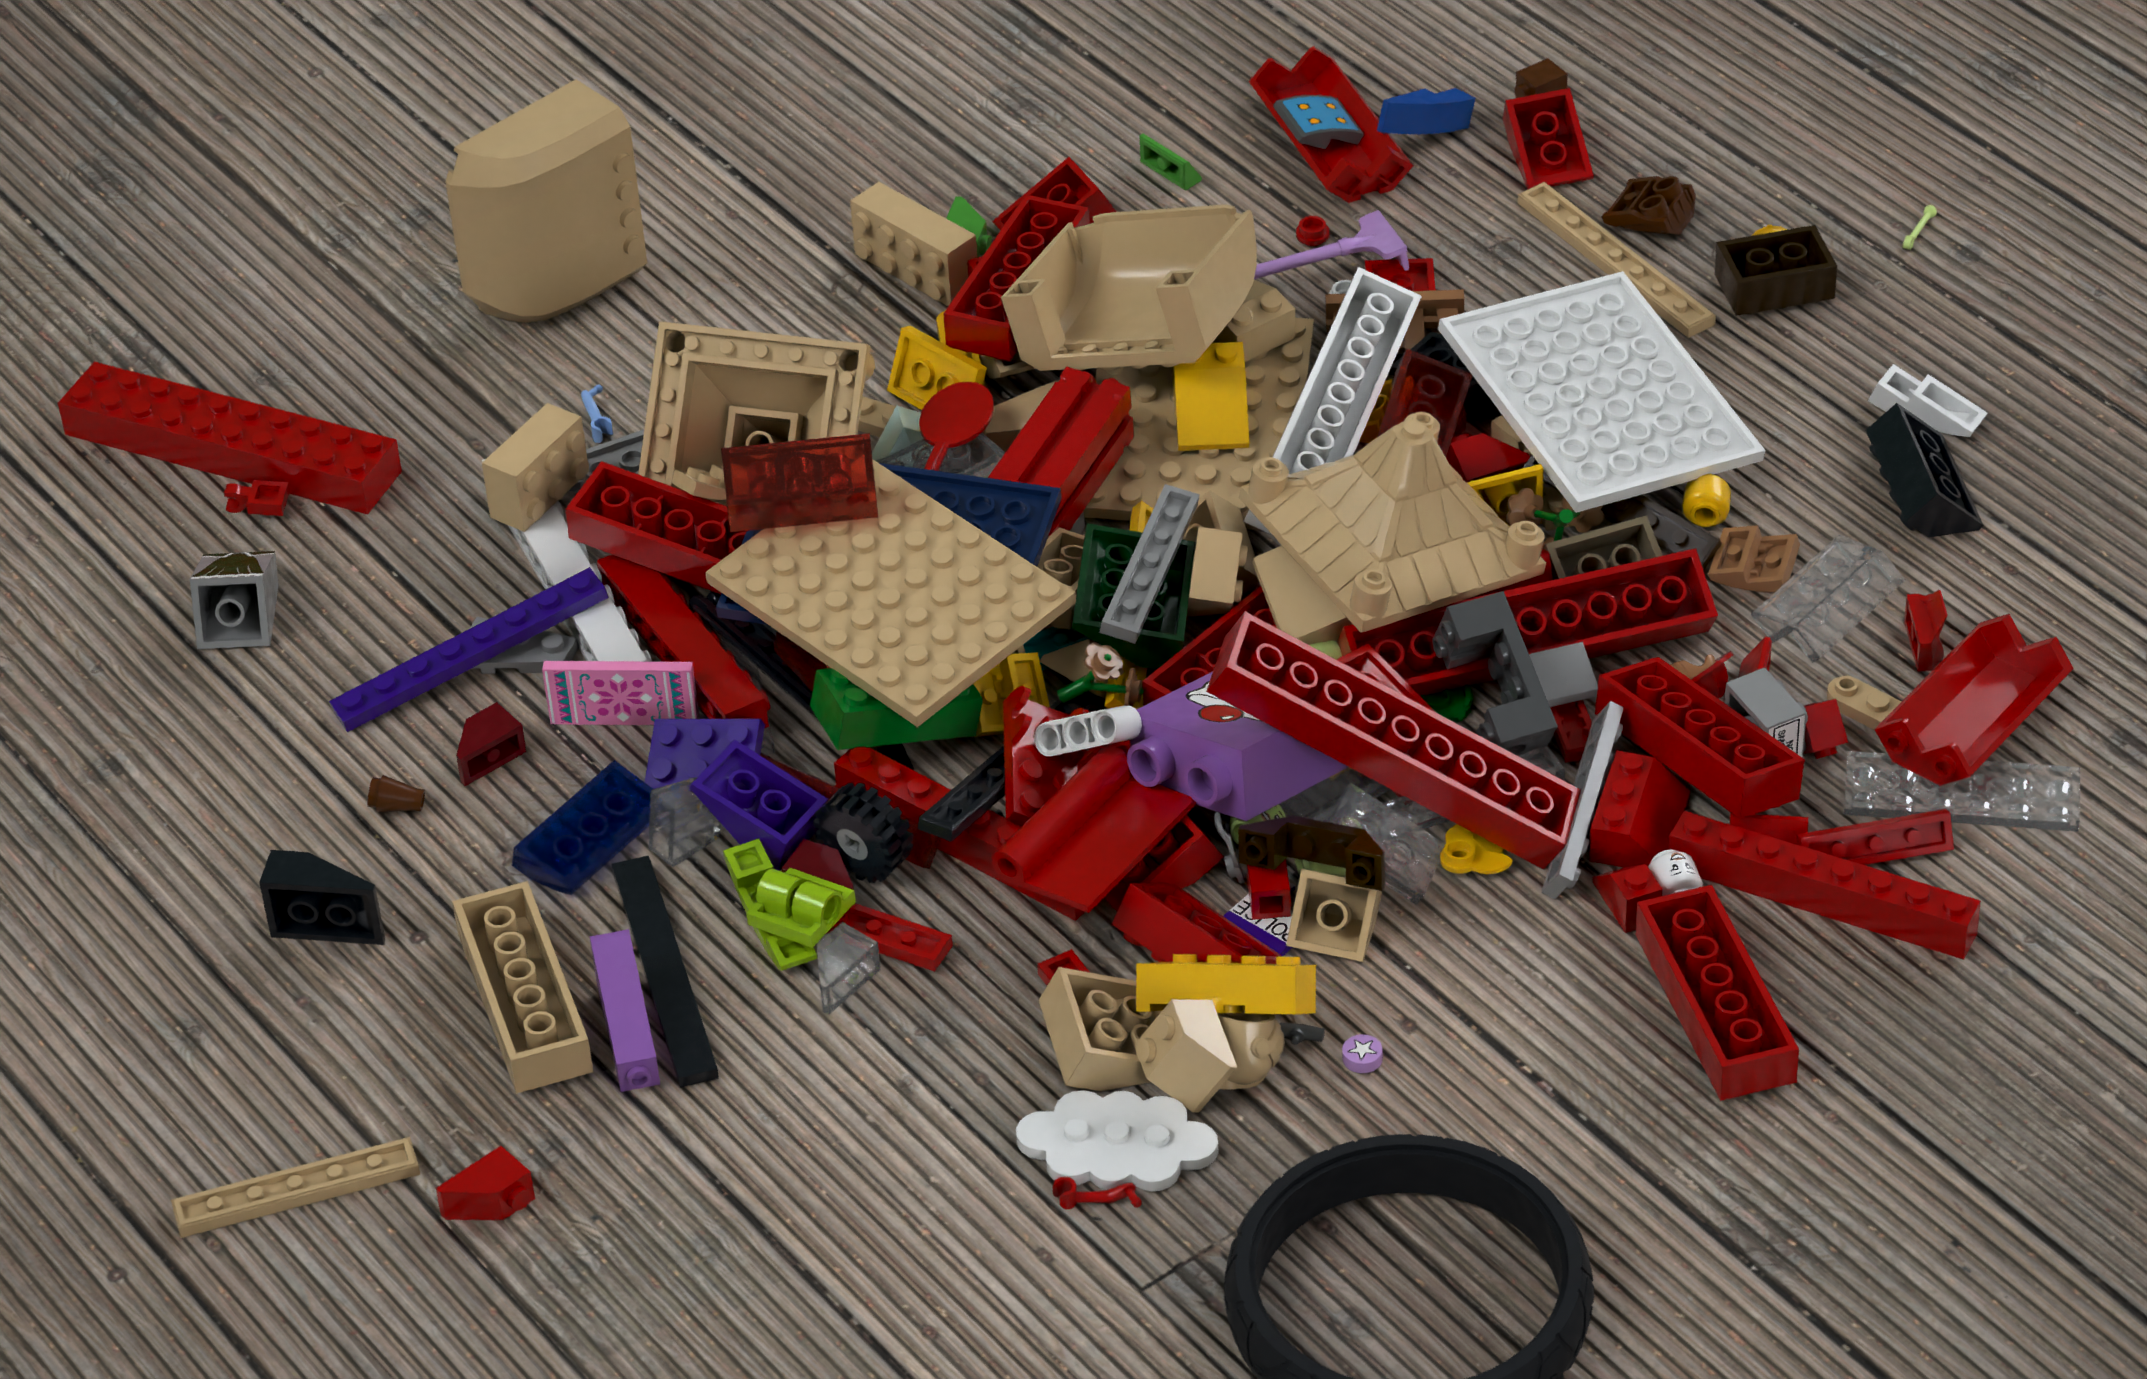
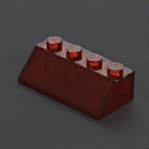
(799, 482)

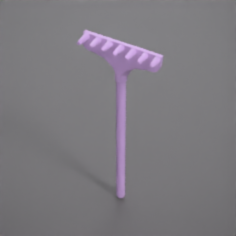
(1375, 236)

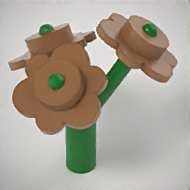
(1104, 664)

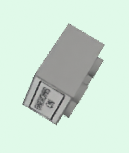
(1769, 707)

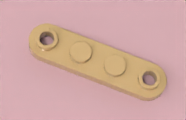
(1861, 701)

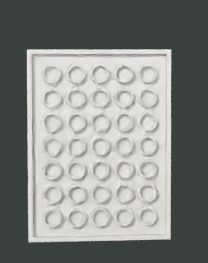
(1600, 391)

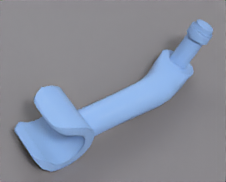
(599, 423)

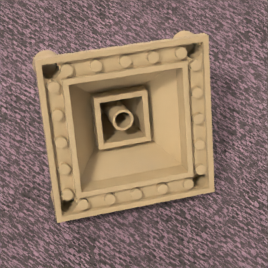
(745, 390)
(1392, 527)

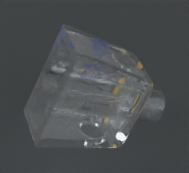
(679, 823)

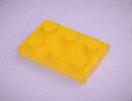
(927, 366)

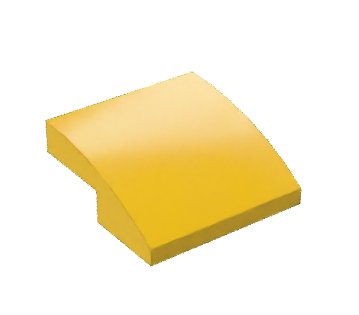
(1000, 681)

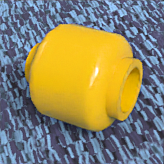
(1706, 500)

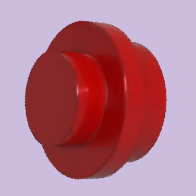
(1312, 231)

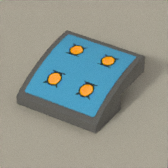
(1318, 120)

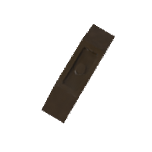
(1352, 848)

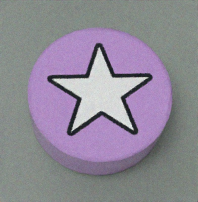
(1362, 1053)

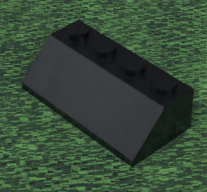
(1922, 475)

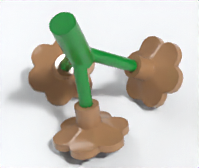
(1528, 507)

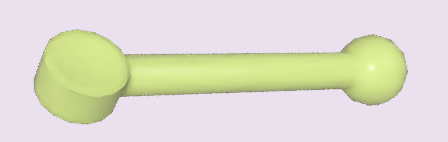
(1929, 212)

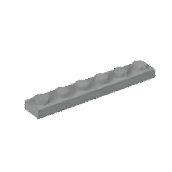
(1149, 564)
(1594, 763)

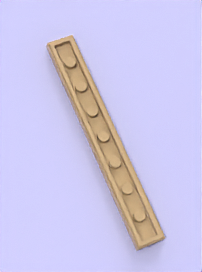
(1614, 257)

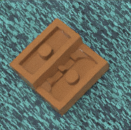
(1752, 560)

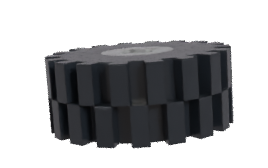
(864, 831)

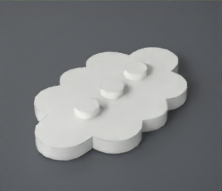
(1117, 1140)

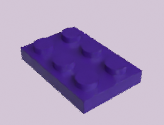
(688, 746)

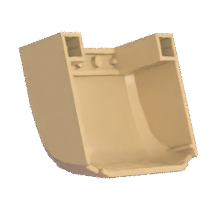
(547, 207)
(1133, 289)

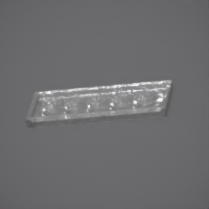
(1993, 795)

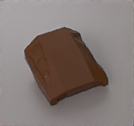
(1653, 206)

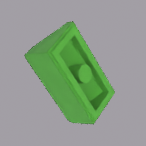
(1167, 163)

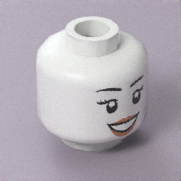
(1675, 871)

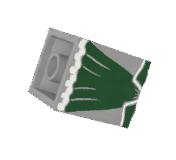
(234, 599)

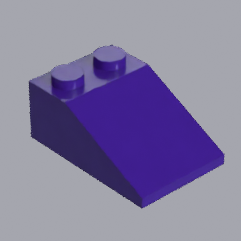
(758, 801)

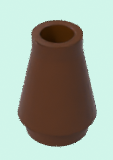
(392, 795)

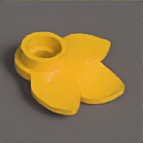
(1471, 852)

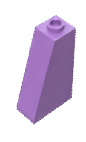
(624, 1010)

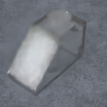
(845, 964)

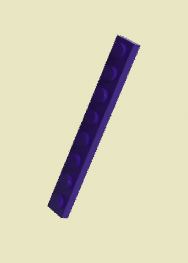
(468, 649)

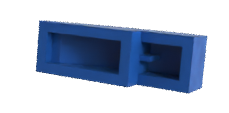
(1426, 112)

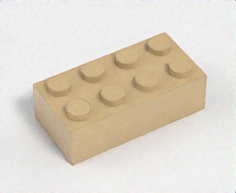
(911, 242)

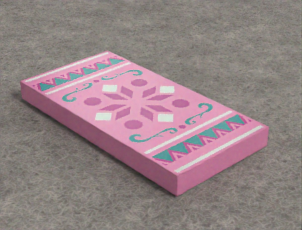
(619, 692)

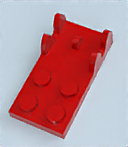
(1029, 774)

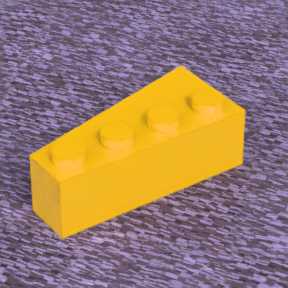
(1231, 986)

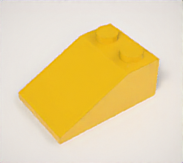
(1212, 400)

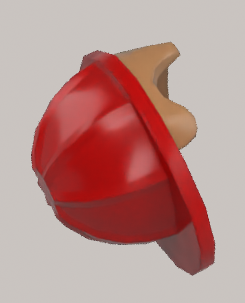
(1710, 675)

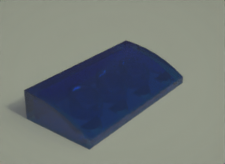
(586, 831)

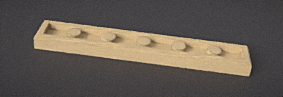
(295, 1187)

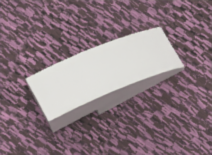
(1929, 401)

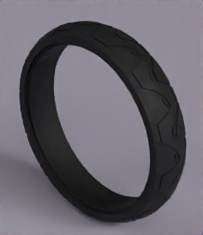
(1408, 1166)

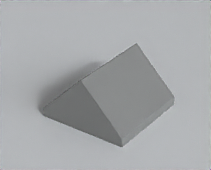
(1565, 674)

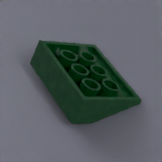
(1101, 569)

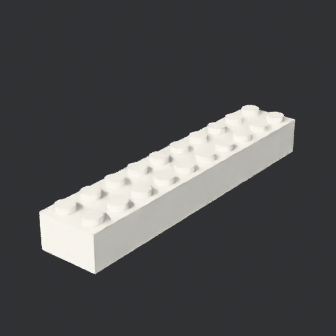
(1346, 375)

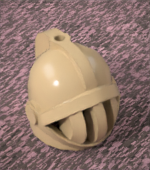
(1255, 1045)

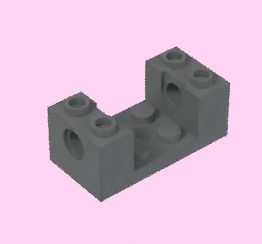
(1489, 630)

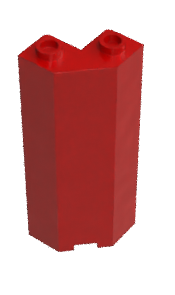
(1342, 167)
(1972, 701)

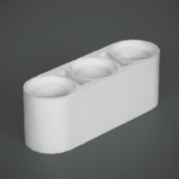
(1087, 730)

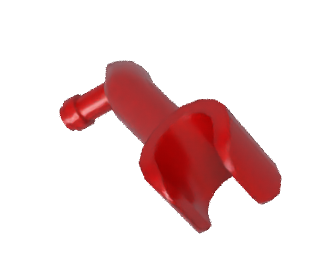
(1069, 1196)

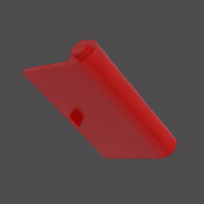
(1090, 832)

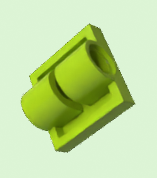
(798, 905)

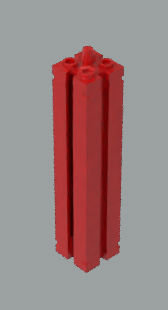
(1071, 441)

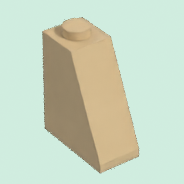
(1012, 416)

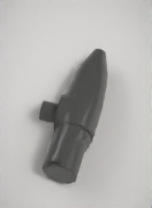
(1301, 1032)

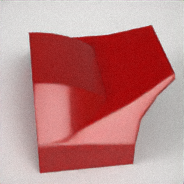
(1923, 623)

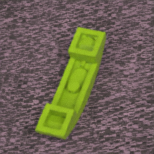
(747, 866)

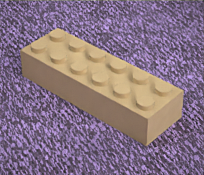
(522, 987)

